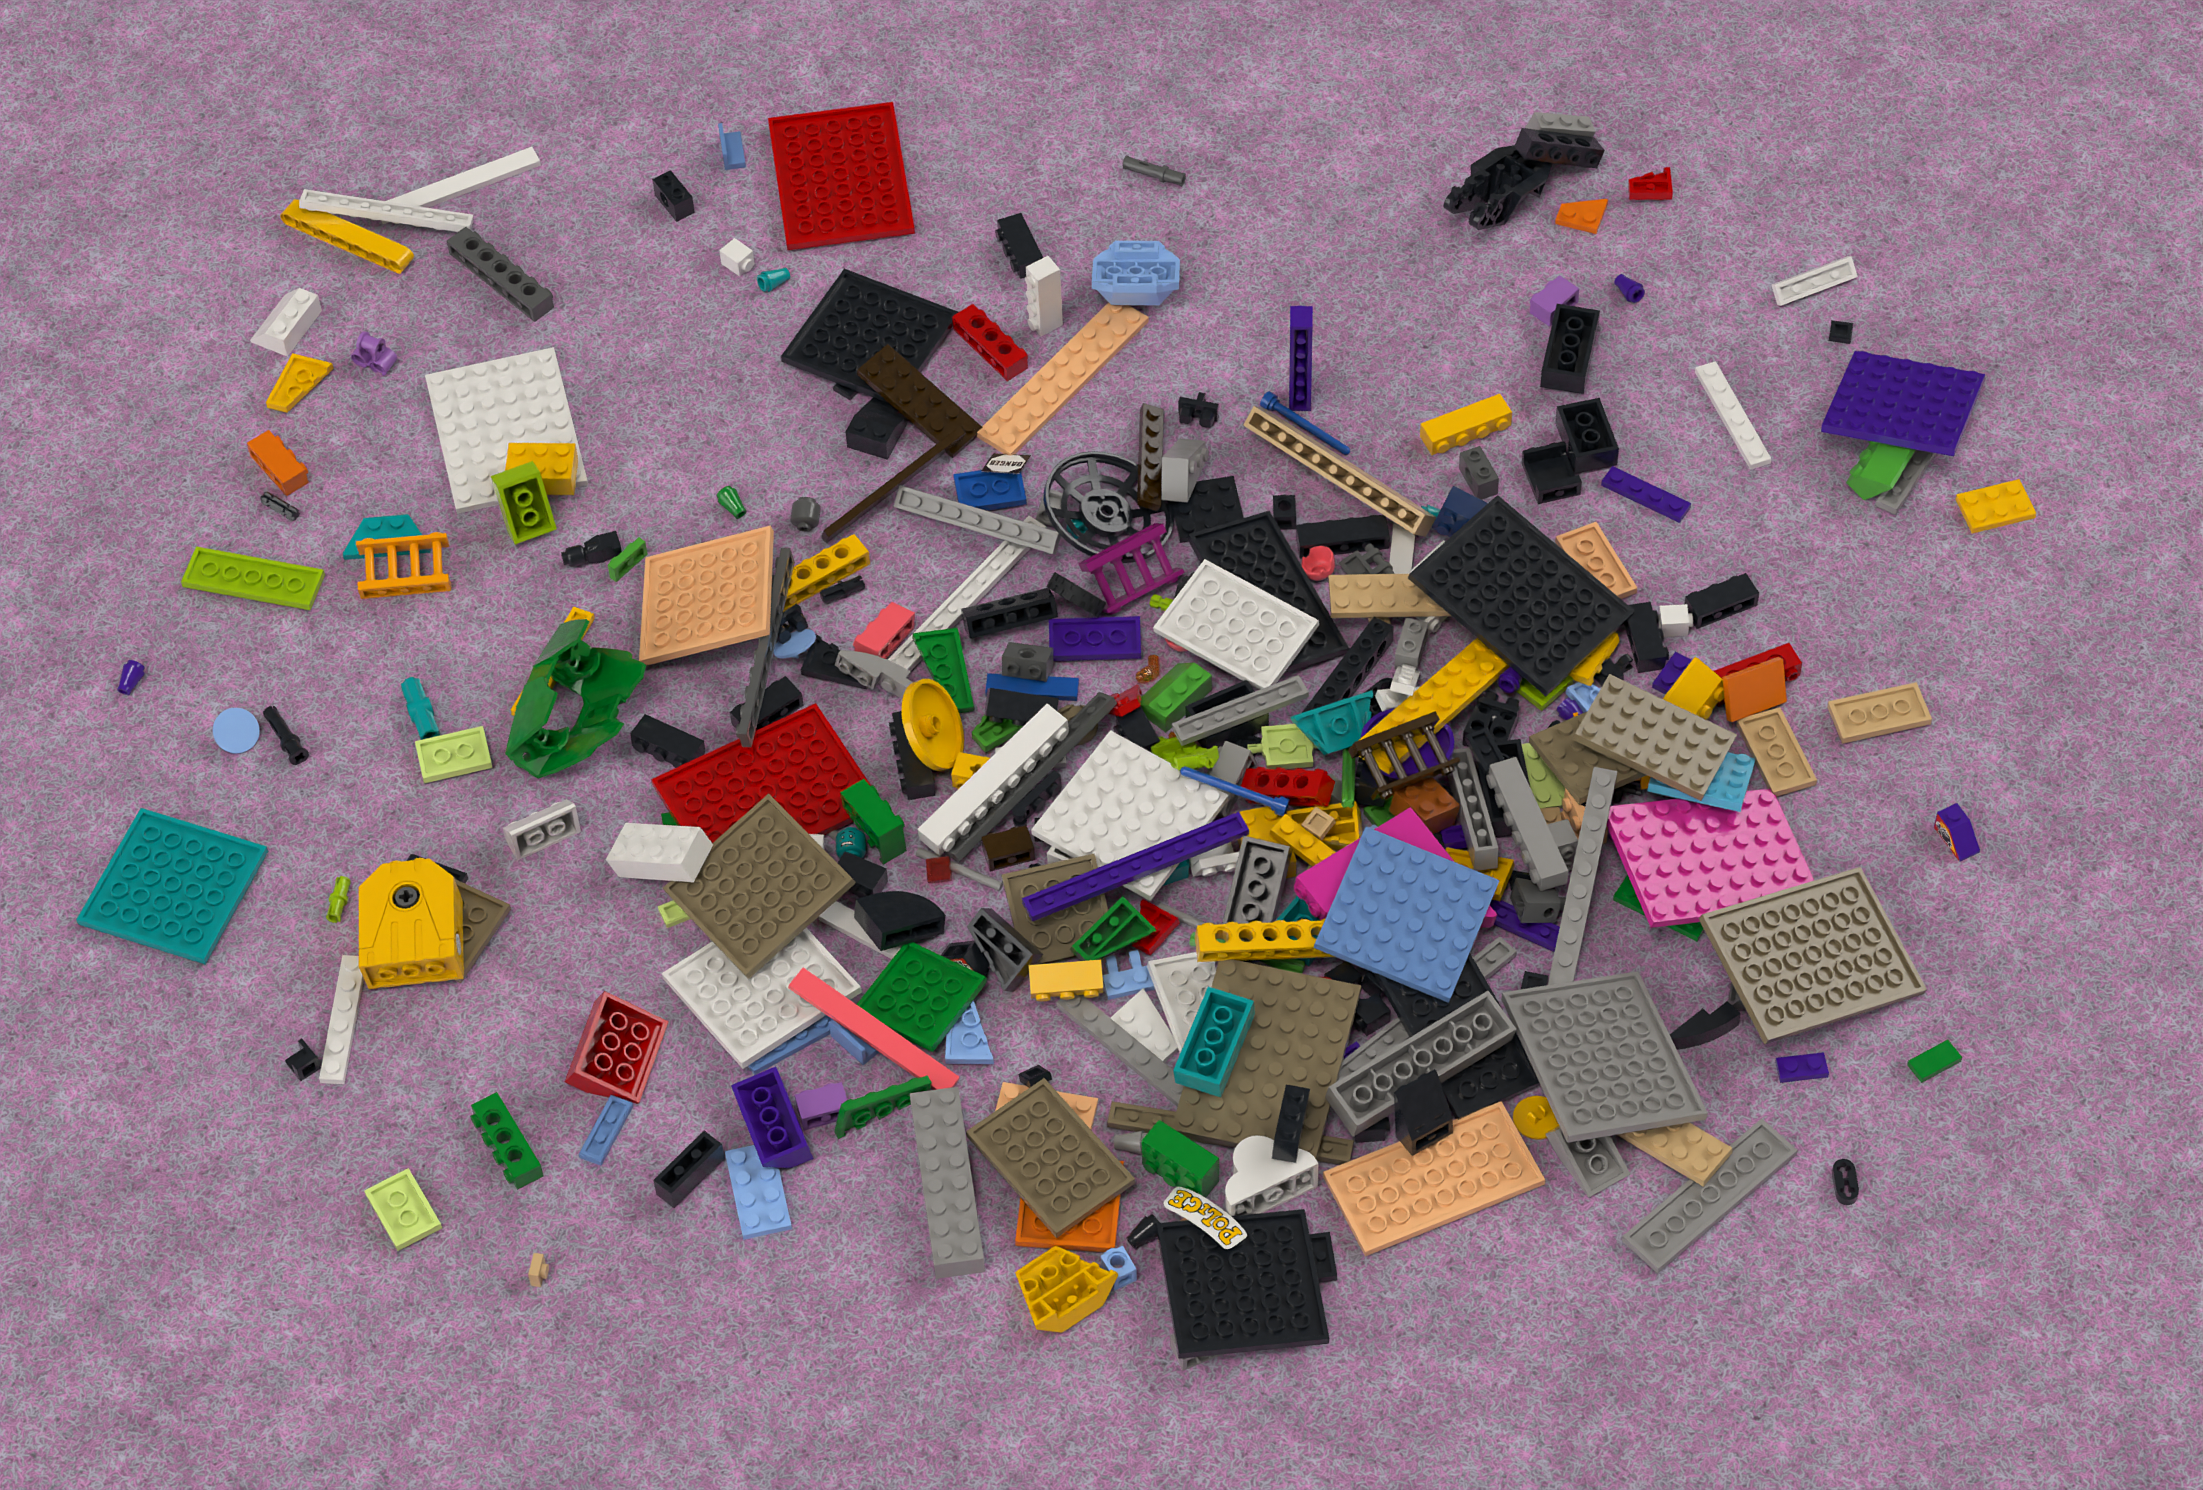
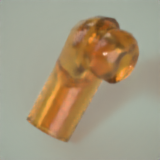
(1149, 672)

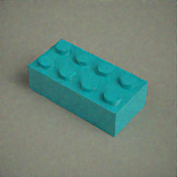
(1214, 1041)

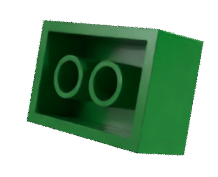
(1179, 1160)

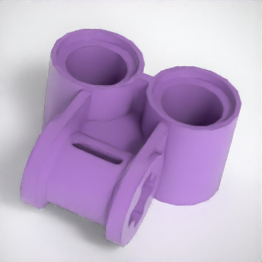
(373, 353)

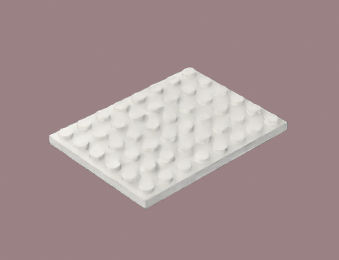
(494, 405)

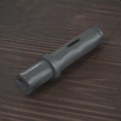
(1152, 170)

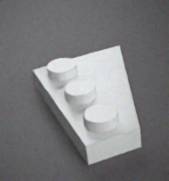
(1146, 1025)

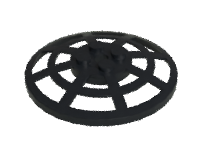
(1101, 499)

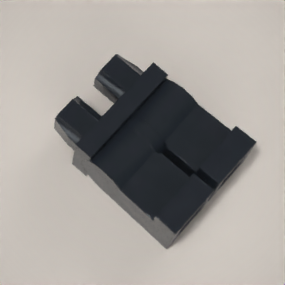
(1496, 716)

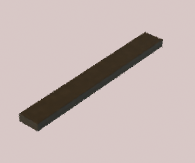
(892, 485)

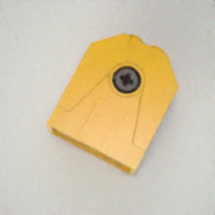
(410, 925)

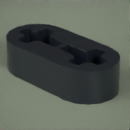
(1850, 1181)

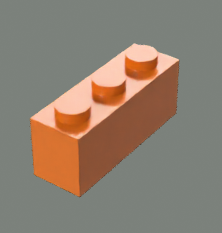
(278, 462)

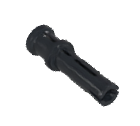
(288, 741)

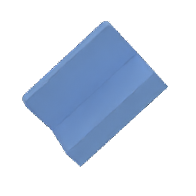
(731, 149)
(854, 1045)

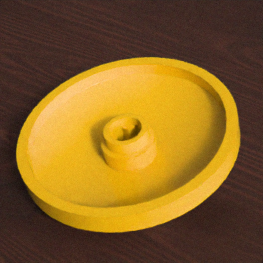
(932, 724)

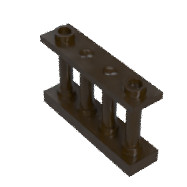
(1405, 733)

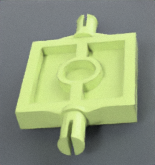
(1284, 747)

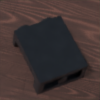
(1550, 473)

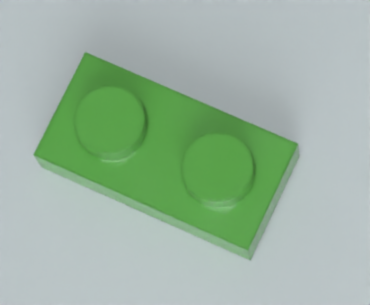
(627, 559)

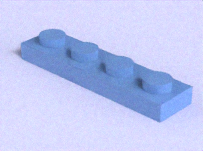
(798, 1042)

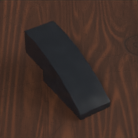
(1706, 1027)

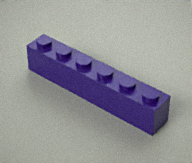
(1300, 358)

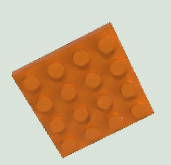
(1093, 1233)

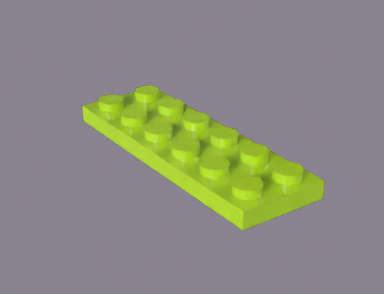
(253, 578)

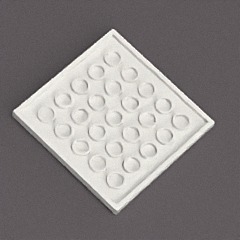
(1125, 804)
(761, 1011)

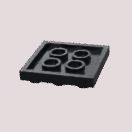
(1210, 505)

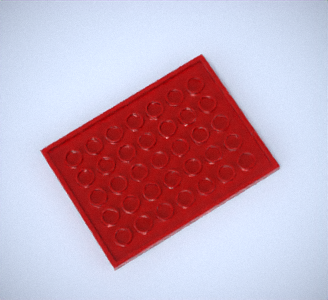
(840, 176)
(791, 759)

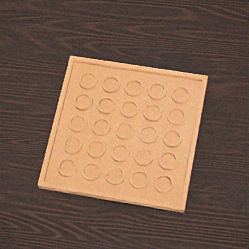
(707, 596)

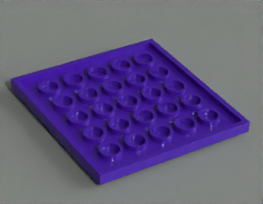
(1903, 403)

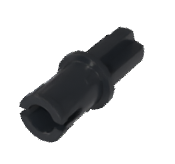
(842, 589)

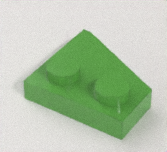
(991, 734)

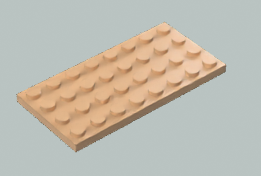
(1401, 1195)

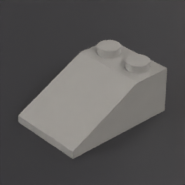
(1591, 1162)

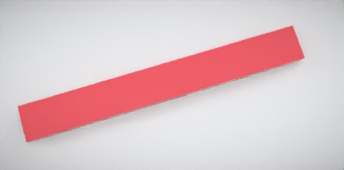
(871, 1030)

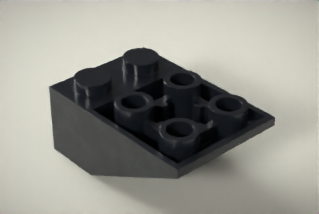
(1422, 1113)

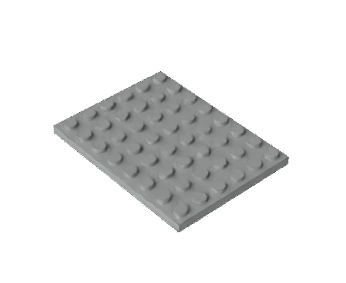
(1603, 1056)

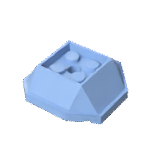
(1136, 273)

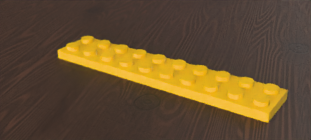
(1445, 693)

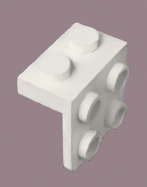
(1213, 861)

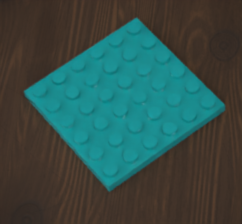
(172, 885)

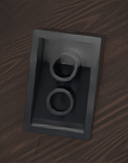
(876, 429)

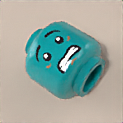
(851, 841)

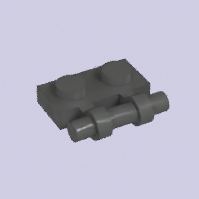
(1359, 564)

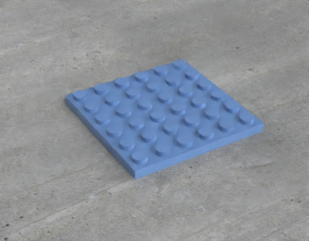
(1406, 914)

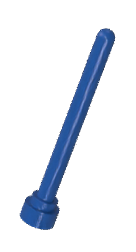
(1271, 402)
(1278, 805)

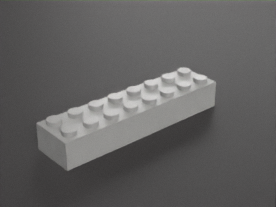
(1444, 1046)
(947, 1183)

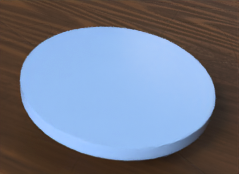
(797, 644)
(235, 730)

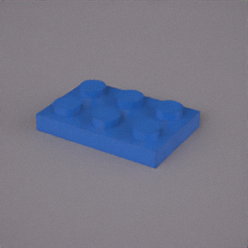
(990, 489)

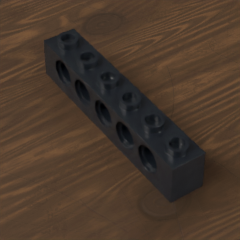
(1355, 664)

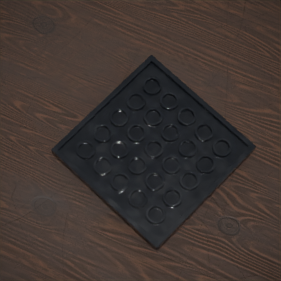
(857, 322)
(1247, 1295)

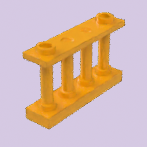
(409, 585)

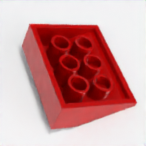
(616, 1049)

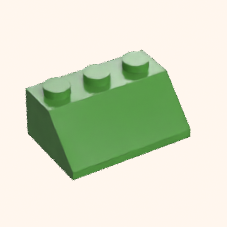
(1878, 469)
(1178, 688)

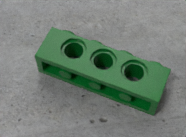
(494, 1110)

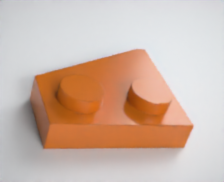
(1582, 215)

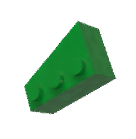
(876, 819)
(1112, 932)

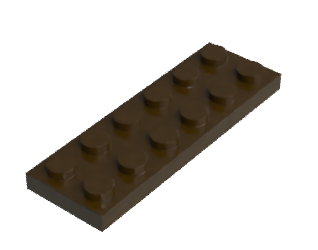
(917, 398)

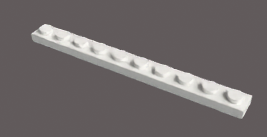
(966, 595)

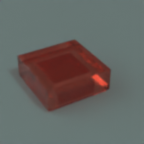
(938, 869)

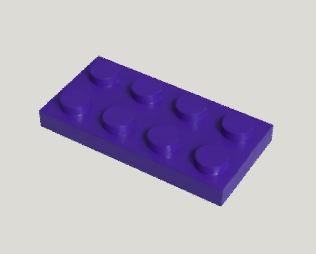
(1095, 638)

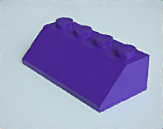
(772, 1120)

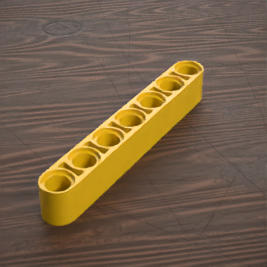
(348, 237)

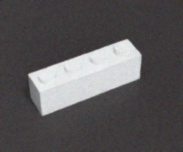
(1044, 296)

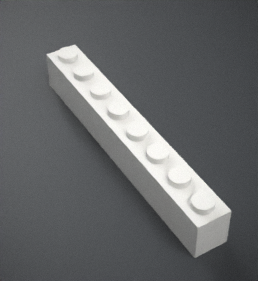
(993, 780)

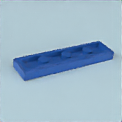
(1058, 687)

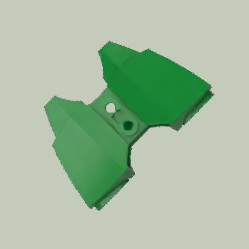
(597, 674)

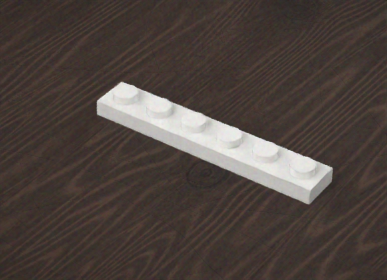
(1733, 415)
(342, 1022)

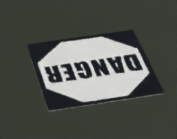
(1006, 463)

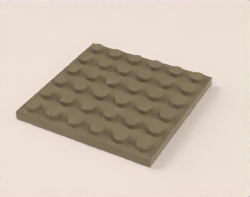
(760, 886)

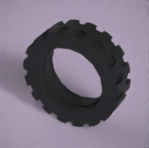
(1076, 594)

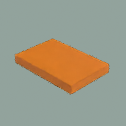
(1754, 689)

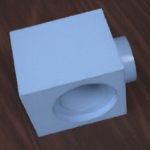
(1119, 1256)

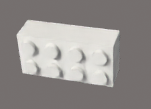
(659, 852)

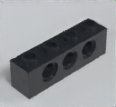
(1559, 148)
(1009, 613)

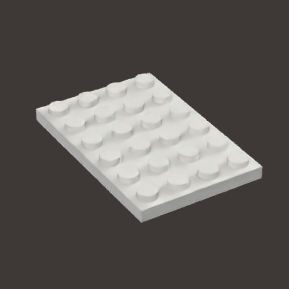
(1236, 626)

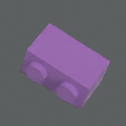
(1555, 292)
(820, 1105)

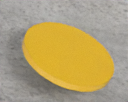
(1534, 1117)

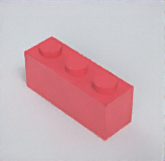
(886, 631)

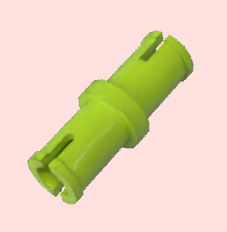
(338, 899)

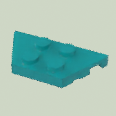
(382, 528)
(1336, 724)

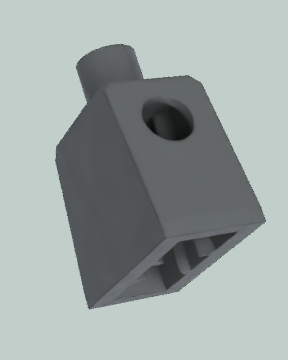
(1535, 905)

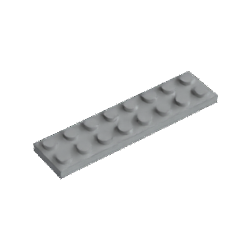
(1696, 1208)

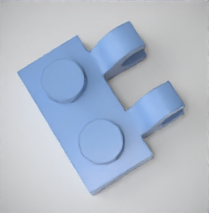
(1126, 982)

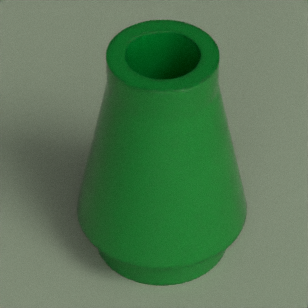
(730, 500)

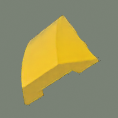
(1063, 1288)

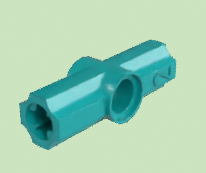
(419, 708)

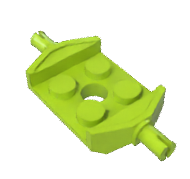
(1187, 755)

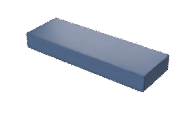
(606, 1130)

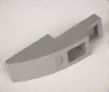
(874, 670)

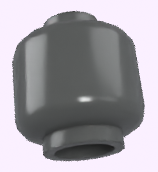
(805, 513)

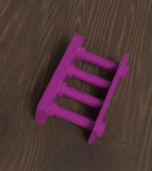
(1114, 555)

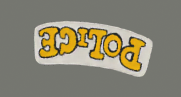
(1206, 1216)

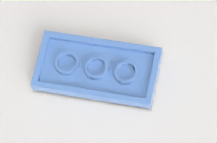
(757, 1194)

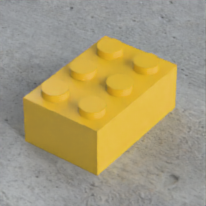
(554, 460)
(1260, 823)

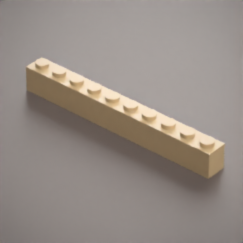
(1340, 471)

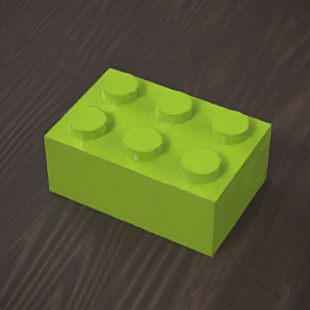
(523, 502)

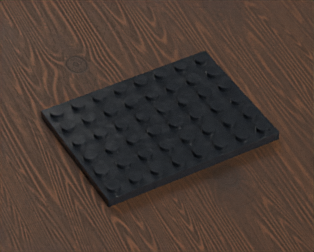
(1521, 595)

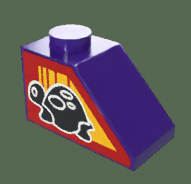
(1957, 832)

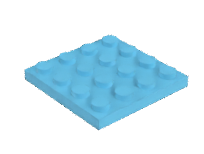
(1726, 789)

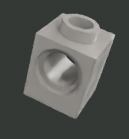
(1055, 502)

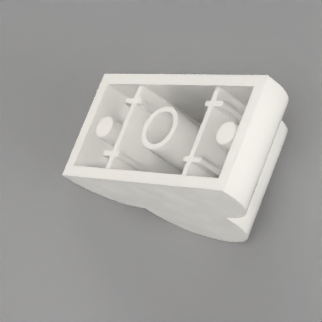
(1266, 1182)

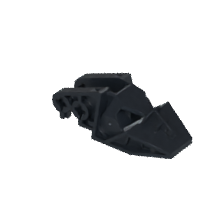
(1500, 180)

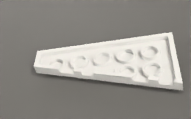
(1181, 988)

